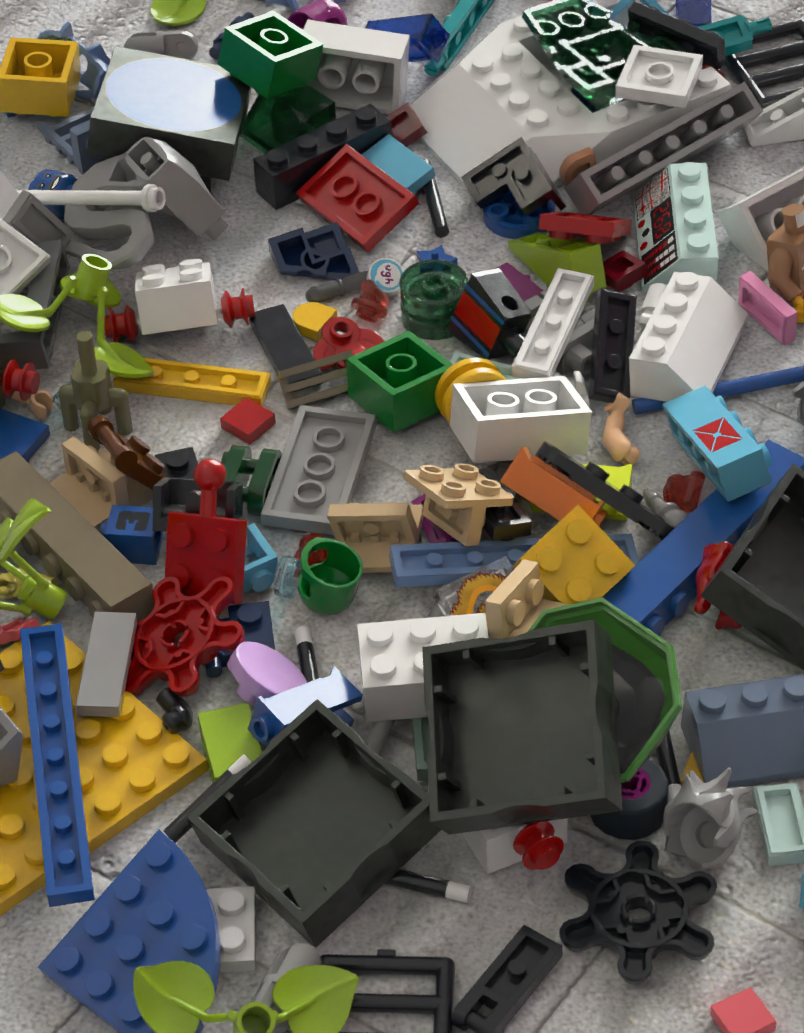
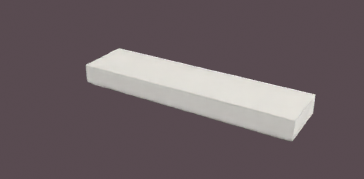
(553, 325)

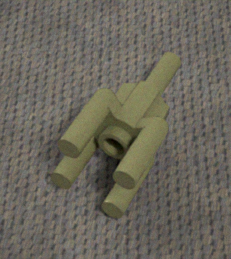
(92, 393)

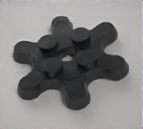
(635, 887)

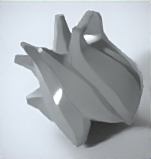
(705, 820)

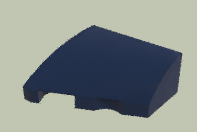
(313, 254)

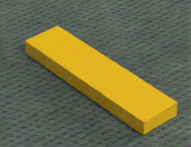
(199, 382)

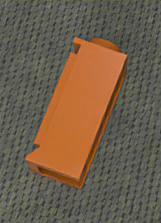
(550, 488)

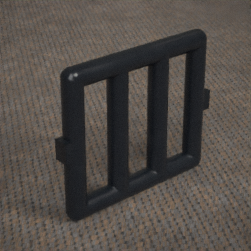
(738, 64)
(388, 963)

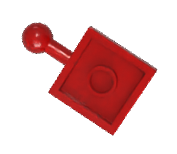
(206, 545)

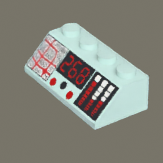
(676, 224)

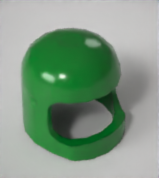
(333, 583)

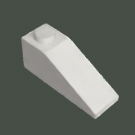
(779, 122)

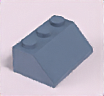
(748, 728)

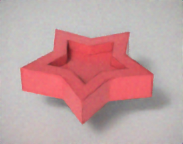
(11, 631)

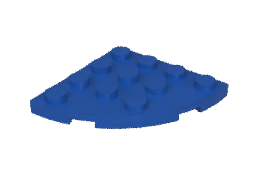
(143, 918)

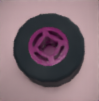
(642, 805)

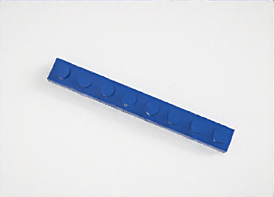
(56, 766)

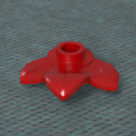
(335, 343)

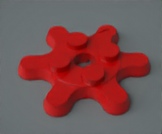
(202, 639)

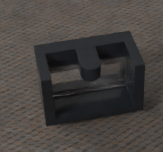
(184, 496)

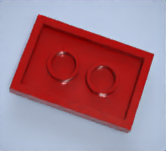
(357, 197)
(573, 225)

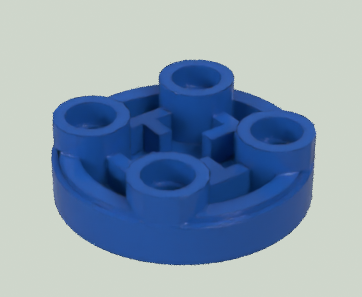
(509, 221)

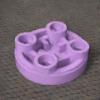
(262, 672)

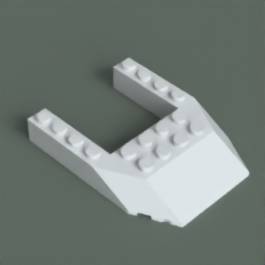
(508, 94)

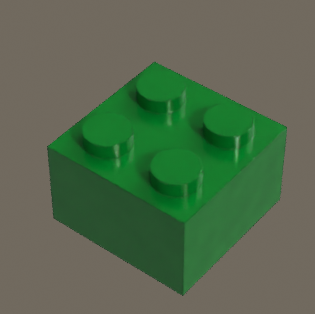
(270, 54)
(396, 380)

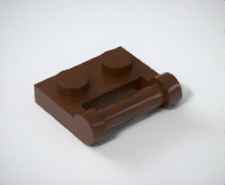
(127, 455)

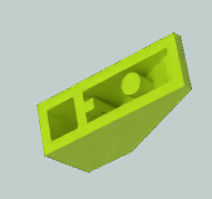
(548, 254)

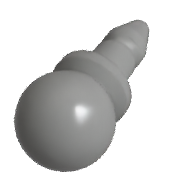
(668, 511)

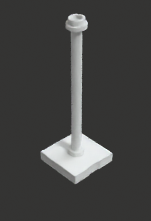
(150, 198)

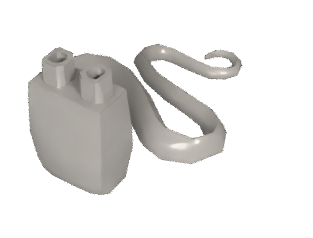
(143, 164)

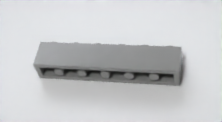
(668, 145)

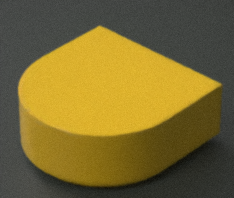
(311, 318)

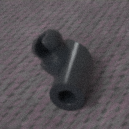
(178, 712)

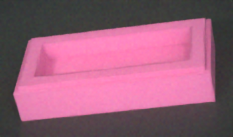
(767, 308)

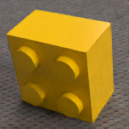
(39, 76)
(577, 560)

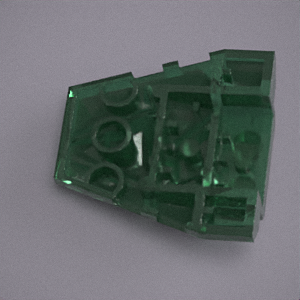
(588, 45)

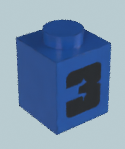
(132, 534)

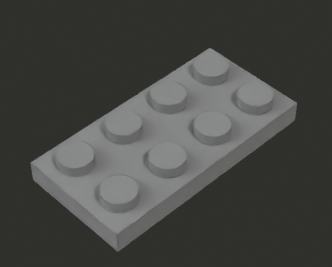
(318, 468)

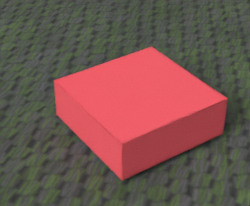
(743, 1014)

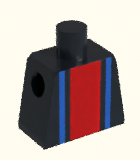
(490, 316)

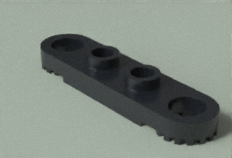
(594, 480)

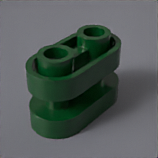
(240, 466)

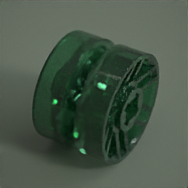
(430, 297)

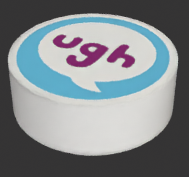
(386, 275)

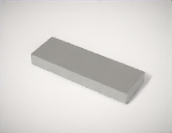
(106, 664)

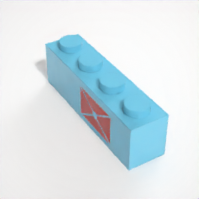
(718, 443)

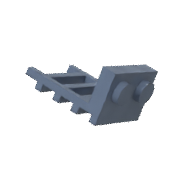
(72, 138)

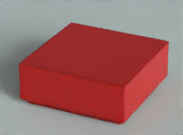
(248, 420)

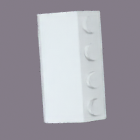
(760, 215)
(686, 339)

